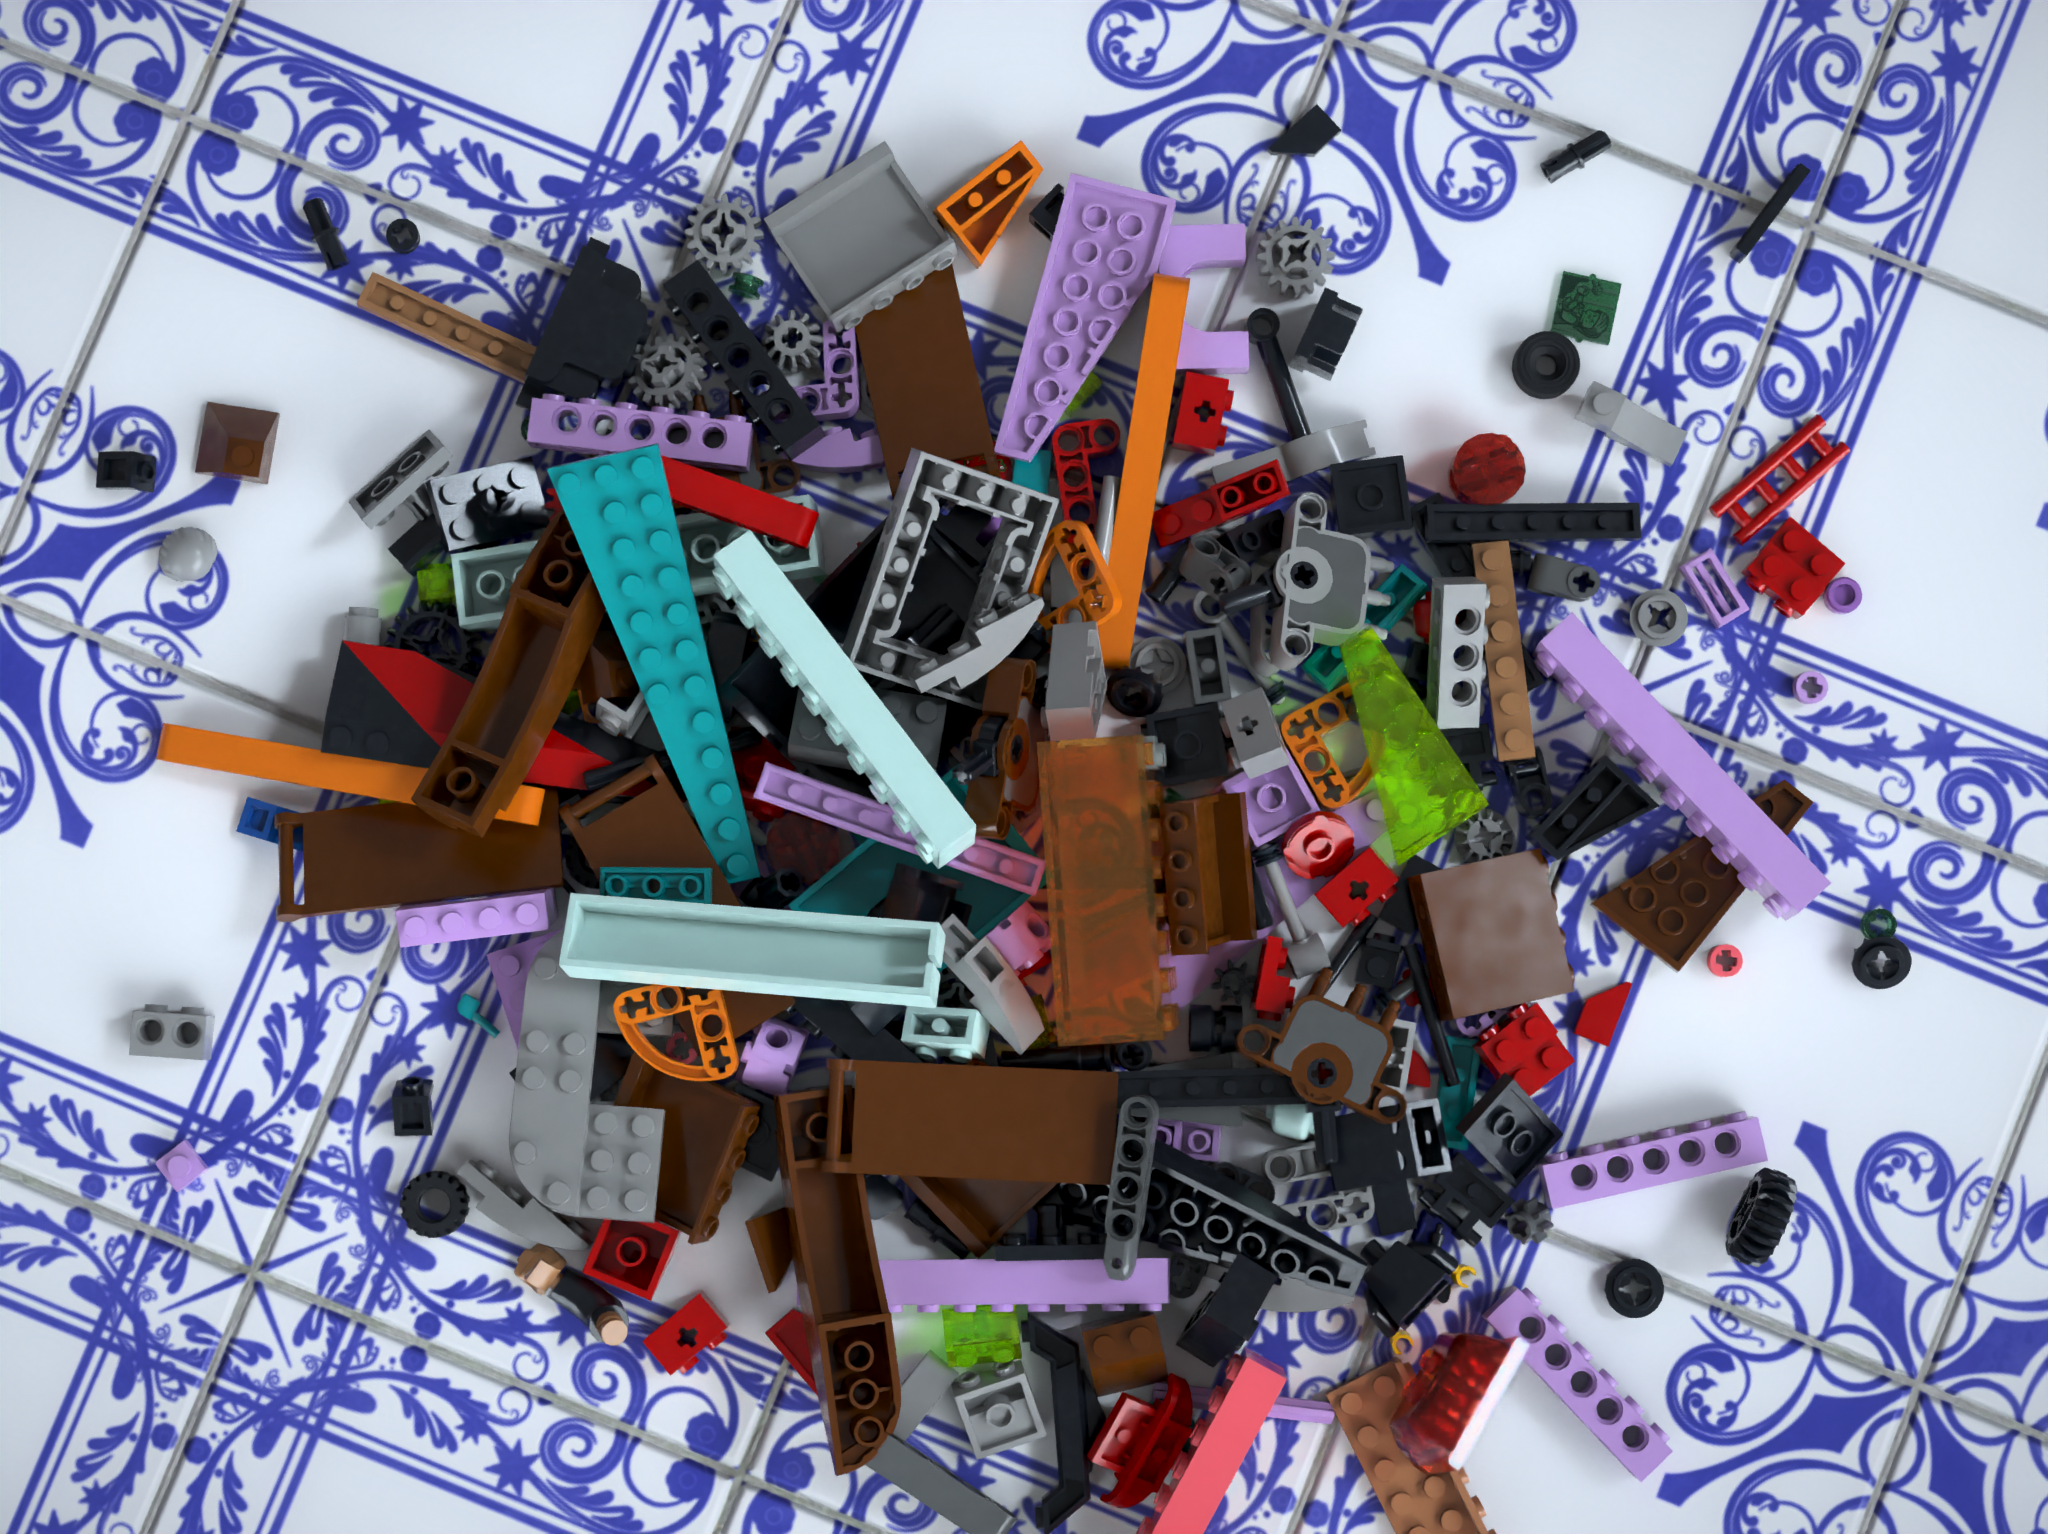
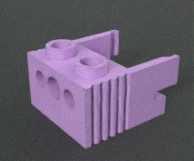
(1272, 801)

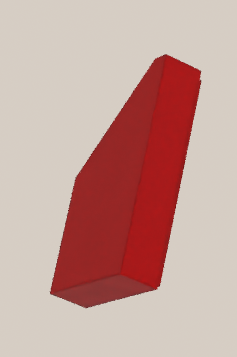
(1601, 1014)

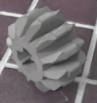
(782, 334)

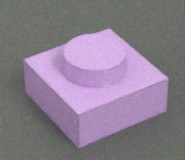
(181, 1165)

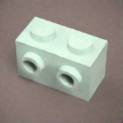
(945, 1032)

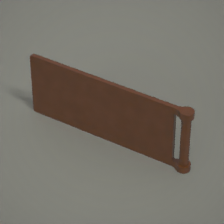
(925, 378)
(660, 833)
(406, 857)
(974, 1122)

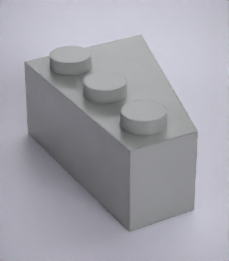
(1074, 682)

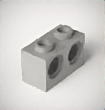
(171, 1041)

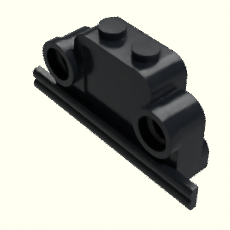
(590, 331)

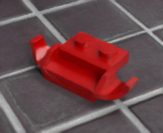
(1143, 1442)

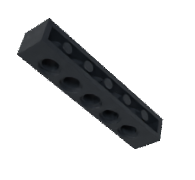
(696, 286)

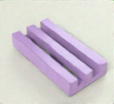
(1701, 595)

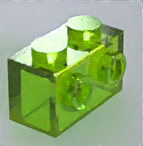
(981, 1336)

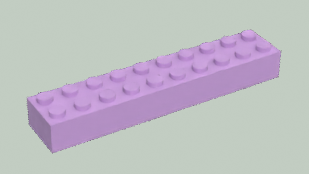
(1679, 768)

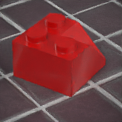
(632, 1255)

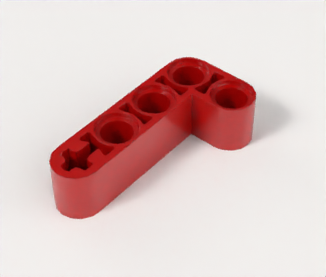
(1078, 460)

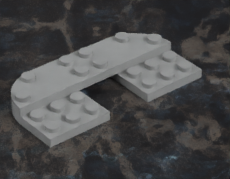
(563, 1148)

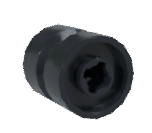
(1202, 1027)

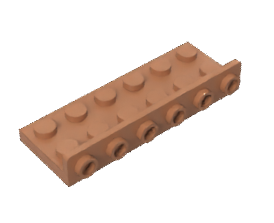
(1409, 1498)

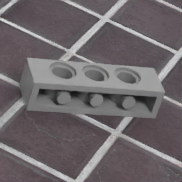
(1448, 598)

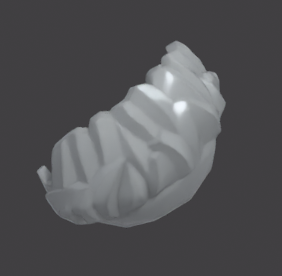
(187, 554)

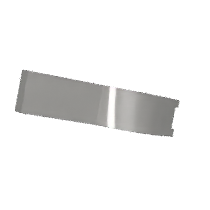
(1306, 453)

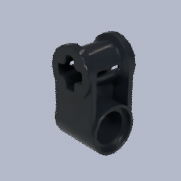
(1529, 779)

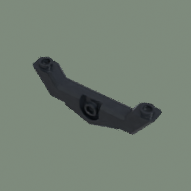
(1076, 1420)

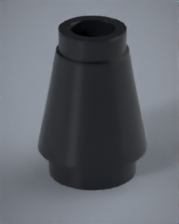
(1133, 1060)

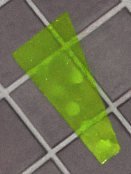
(1411, 762)

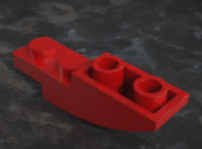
(1220, 504)

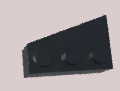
(1590, 809)

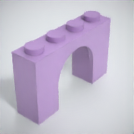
(1197, 248)
(476, 918)

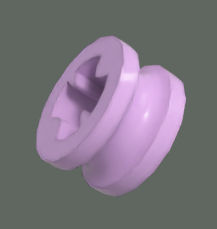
(1818, 680)

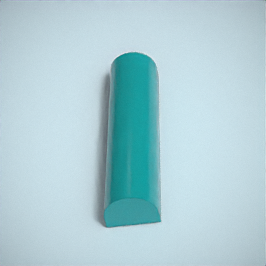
(1404, 588)

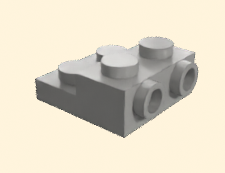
(998, 1408)

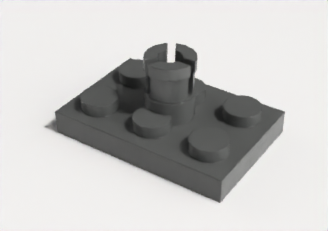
(403, 483)

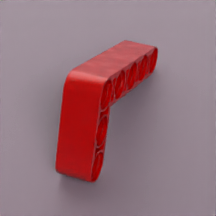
(739, 504)

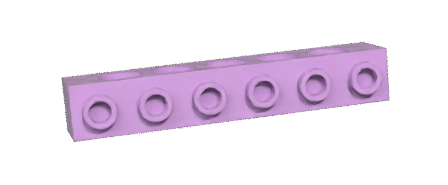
(548, 412)
(1745, 1149)
(1639, 1457)

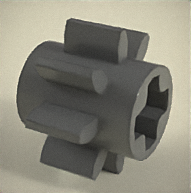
(1529, 1221)

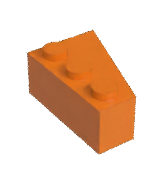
(986, 204)

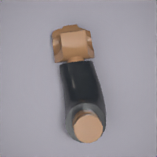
(576, 1293)

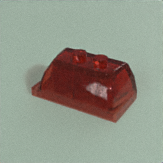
(1453, 1398)

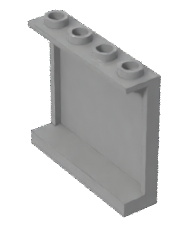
(861, 238)

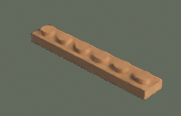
(446, 327)
(1504, 654)

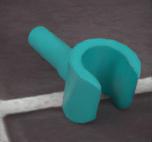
(468, 1008)

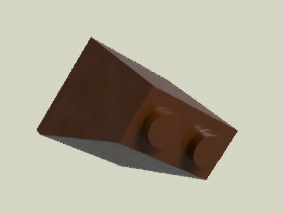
(1124, 1352)

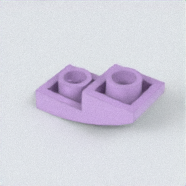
(1194, 1139)

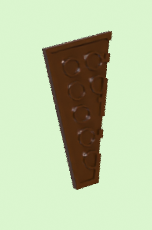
(1689, 890)

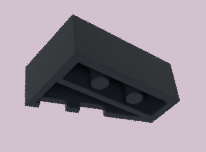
(1228, 1314)

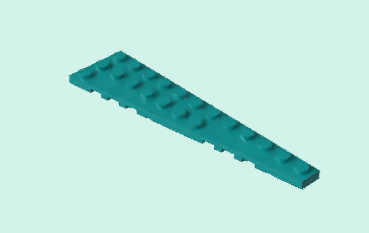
(638, 562)

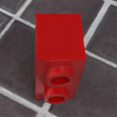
(1199, 392)
(1336, 892)
(666, 1341)

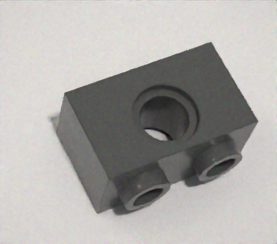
(1206, 666)

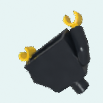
(1406, 1283)

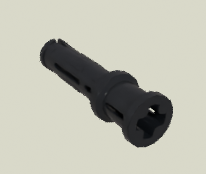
(1073, 1057)

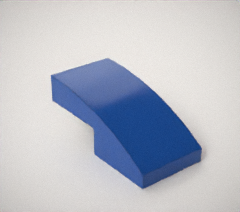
(258, 822)

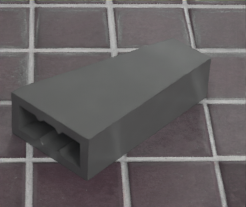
(1208, 1115)

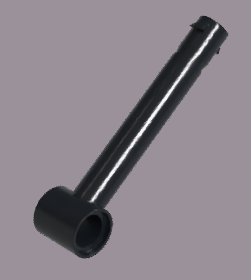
(1278, 373)

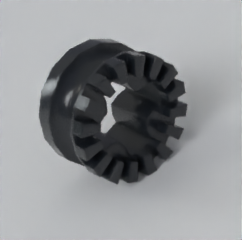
(409, 245)

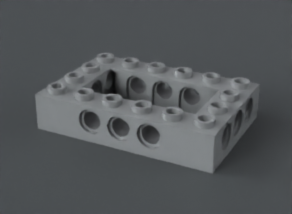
(1008, 570)

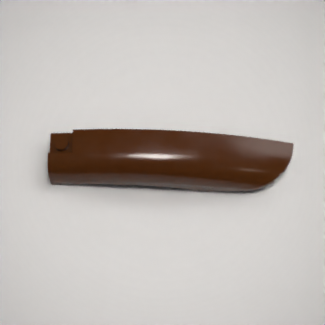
(520, 686)
(838, 1281)

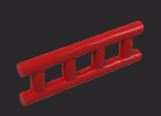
(1783, 457)

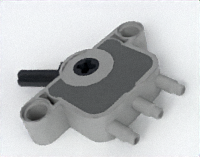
(1313, 585)

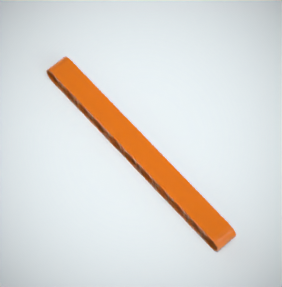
(1143, 461)
(315, 768)

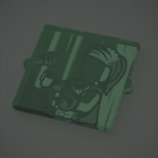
(1585, 308)

